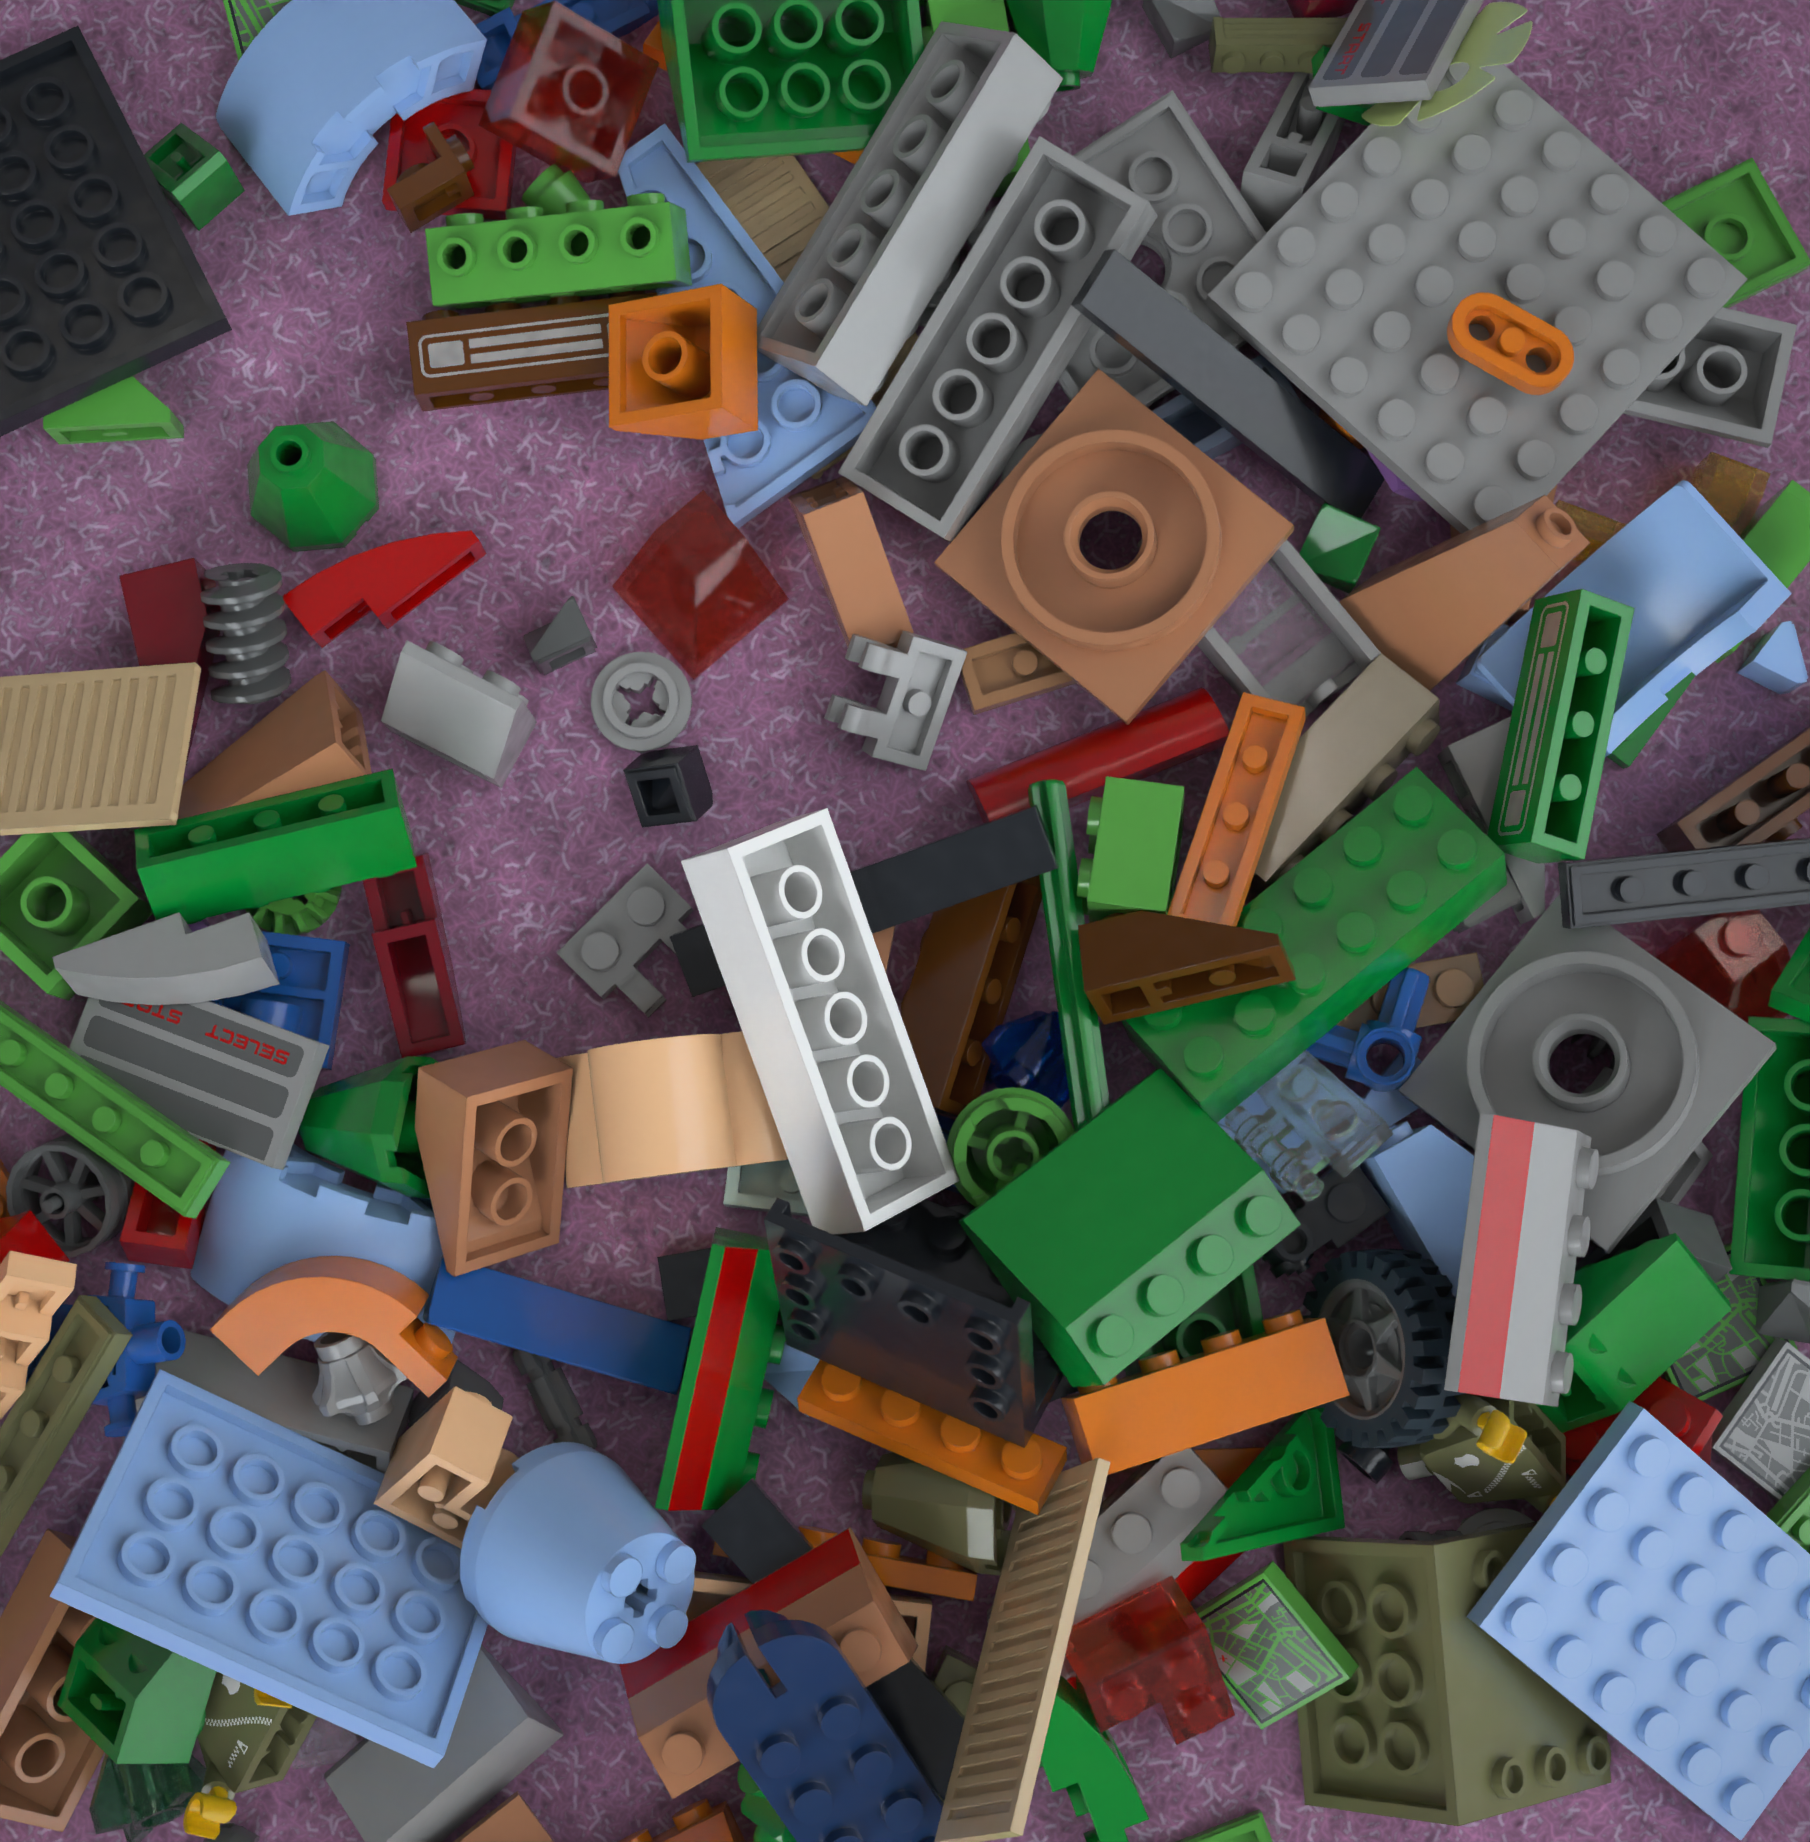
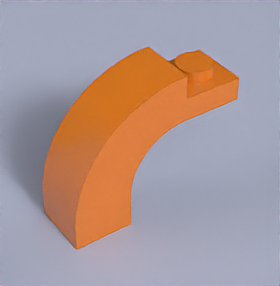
(338, 1297)

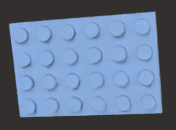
(277, 1571)
(1667, 1618)

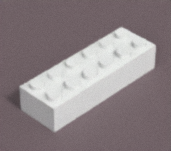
(821, 1023)

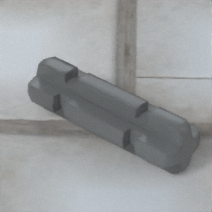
(554, 1399)

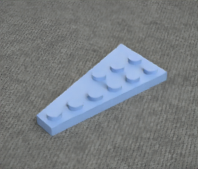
(797, 421)

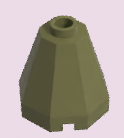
(938, 1513)

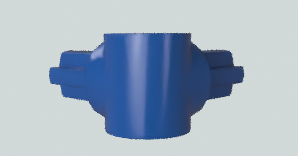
(1393, 1027)

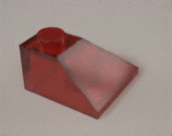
(699, 585)
(1731, 960)

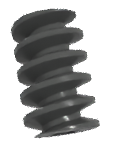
(249, 635)

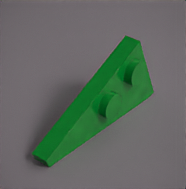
(1279, 1498)

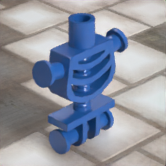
(149, 1344)

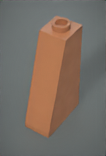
(1456, 594)
(299, 745)

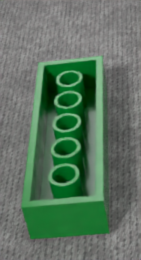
(1349, 925)

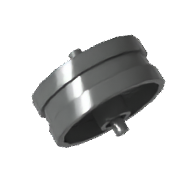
(70, 1193)

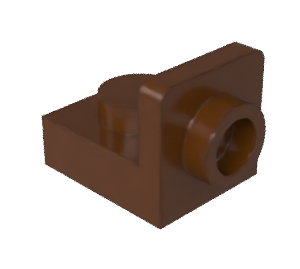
(436, 187)

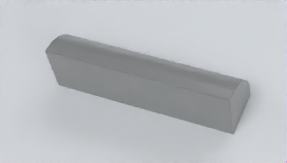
(285, 1397)

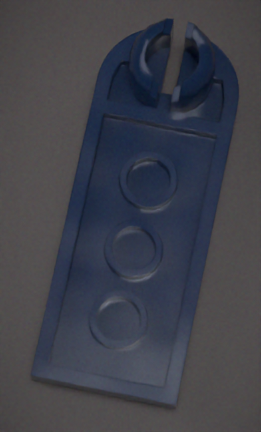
(817, 1738)

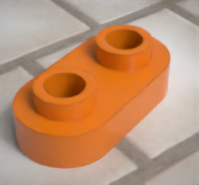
(1511, 339)

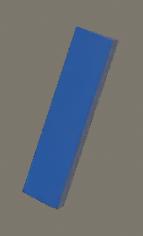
(560, 1326)

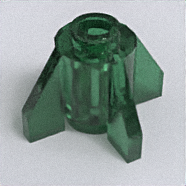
(142, 1795)

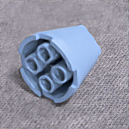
(577, 1559)

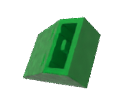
(1633, 1325)
(135, 1696)

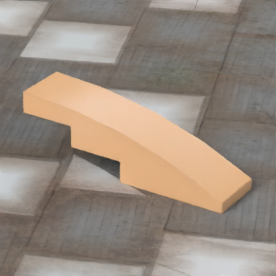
(29, 1297)

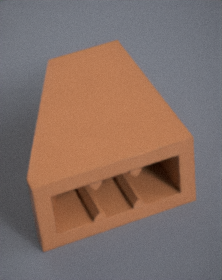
(851, 561)

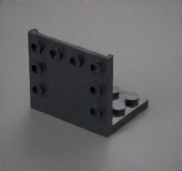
(914, 1315)

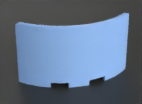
(330, 78)
(1692, 598)
(281, 1216)

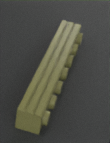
(1269, 43)

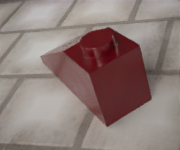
(168, 618)

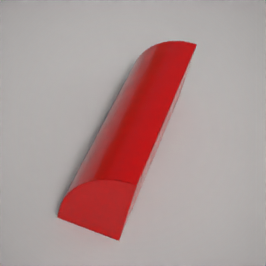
(1149, 744)

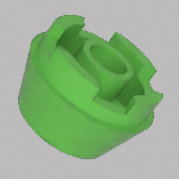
(1001, 1138)

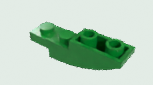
(1090, 1769)

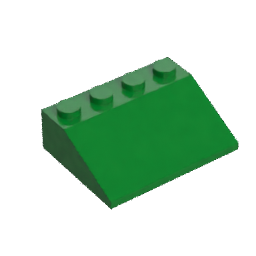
(785, 72)
(1128, 1228)

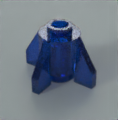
(1029, 1056)

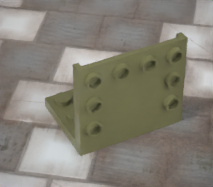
(1438, 1710)

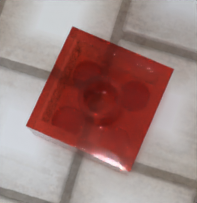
(569, 92)

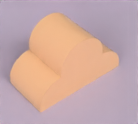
(666, 1110)

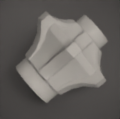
(354, 1378)

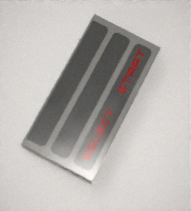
(1392, 51)
(207, 1070)

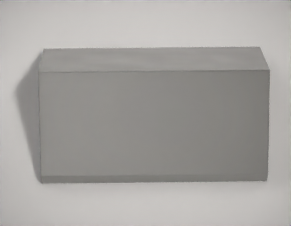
(490, 1745)

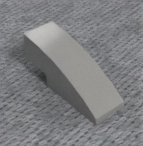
(172, 963)

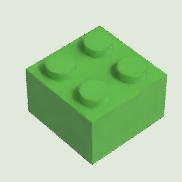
(1134, 847)
(60, 898)

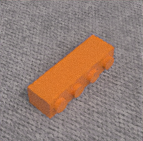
(1207, 1394)

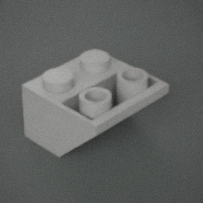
(456, 713)

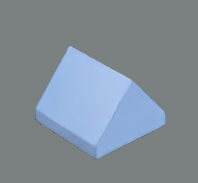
(1777, 660)

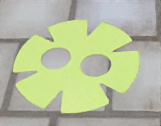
(1479, 49)

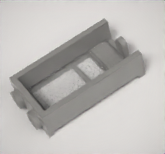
(1287, 636)

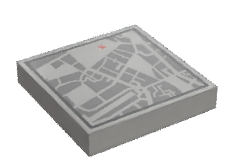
(1769, 1422)

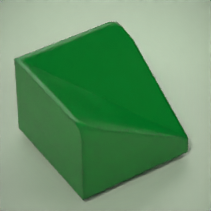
(1338, 547)

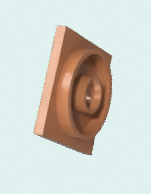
(1131, 624)

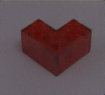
(1146, 1656)

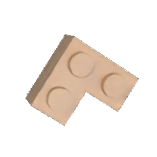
(448, 1465)

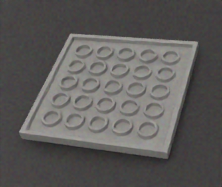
(1471, 201)

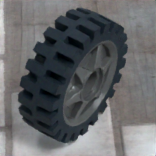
(1391, 1343)

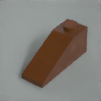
(1165, 962)

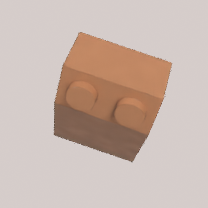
(494, 1151)

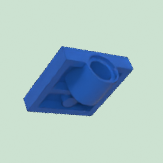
(309, 988)

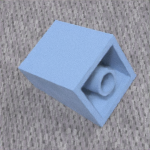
(1428, 1189)

